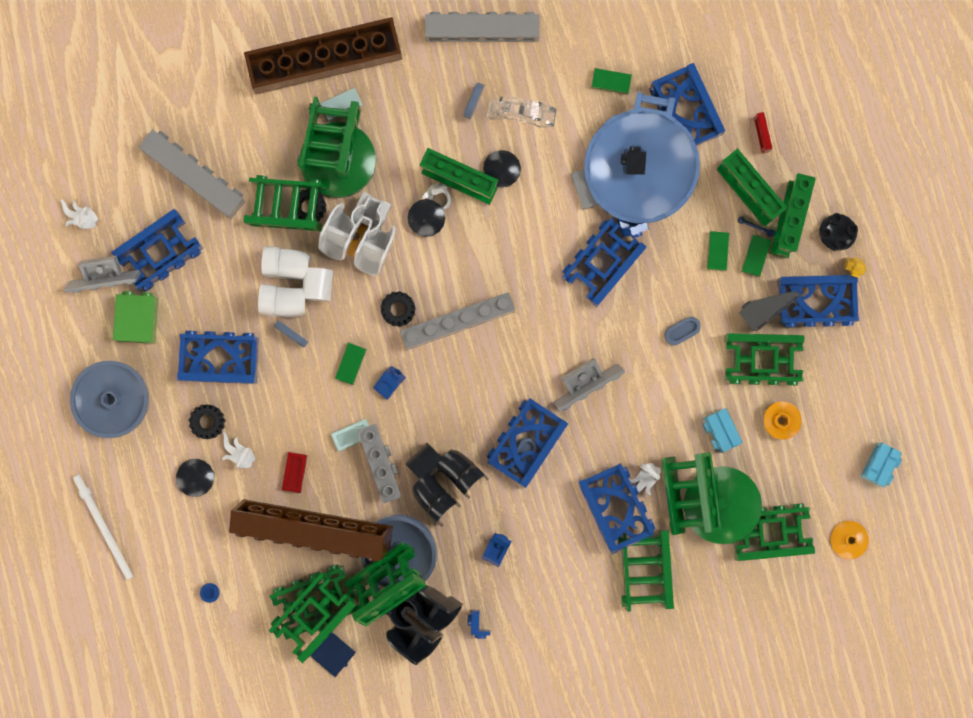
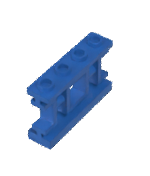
(150, 237)
(614, 271)

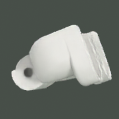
(341, 228)
(291, 265)

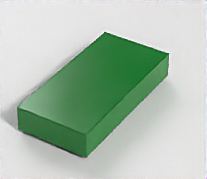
(611, 81)
(718, 251)
(756, 256)
(350, 363)

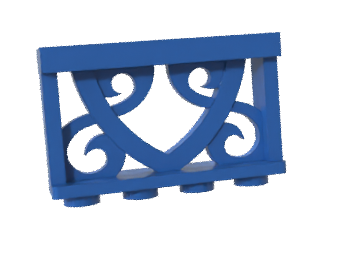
(706, 106)
(839, 284)
(197, 375)
(552, 433)
(612, 534)

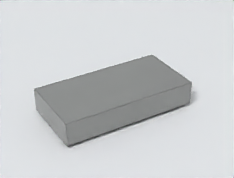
(583, 192)

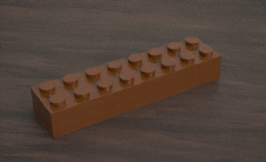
(323, 55)
(311, 530)

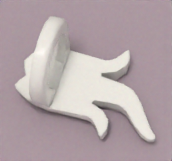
(437, 189)
(83, 217)
(240, 455)
(647, 477)

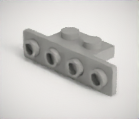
(101, 273)
(584, 381)
(379, 462)

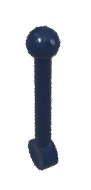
(770, 233)

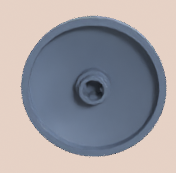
(109, 399)
(416, 535)

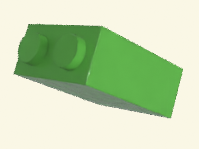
(135, 317)

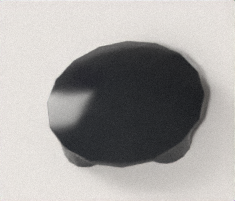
(503, 167)
(426, 217)
(838, 232)
(195, 477)

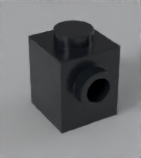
(634, 160)

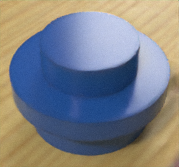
(209, 592)

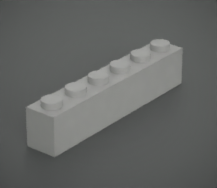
(482, 27)
(190, 173)
(457, 321)

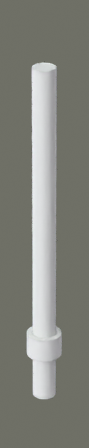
(85, 494)

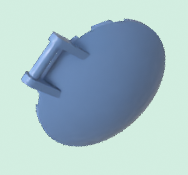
(669, 170)

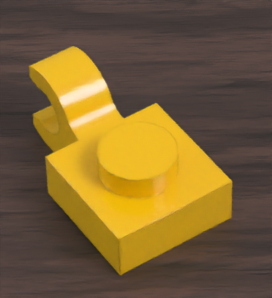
(856, 266)

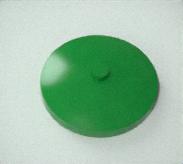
(361, 166)
(738, 506)

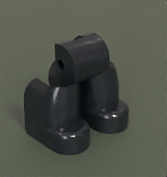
(428, 491)
(412, 637)

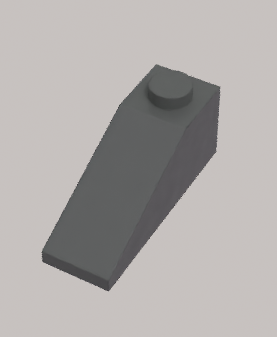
(763, 310)

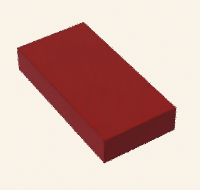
(763, 133)
(294, 472)

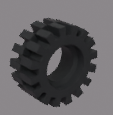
(320, 207)
(398, 320)
(195, 421)

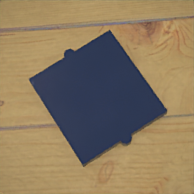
(333, 654)

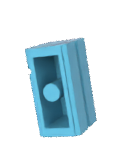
(722, 431)
(881, 465)

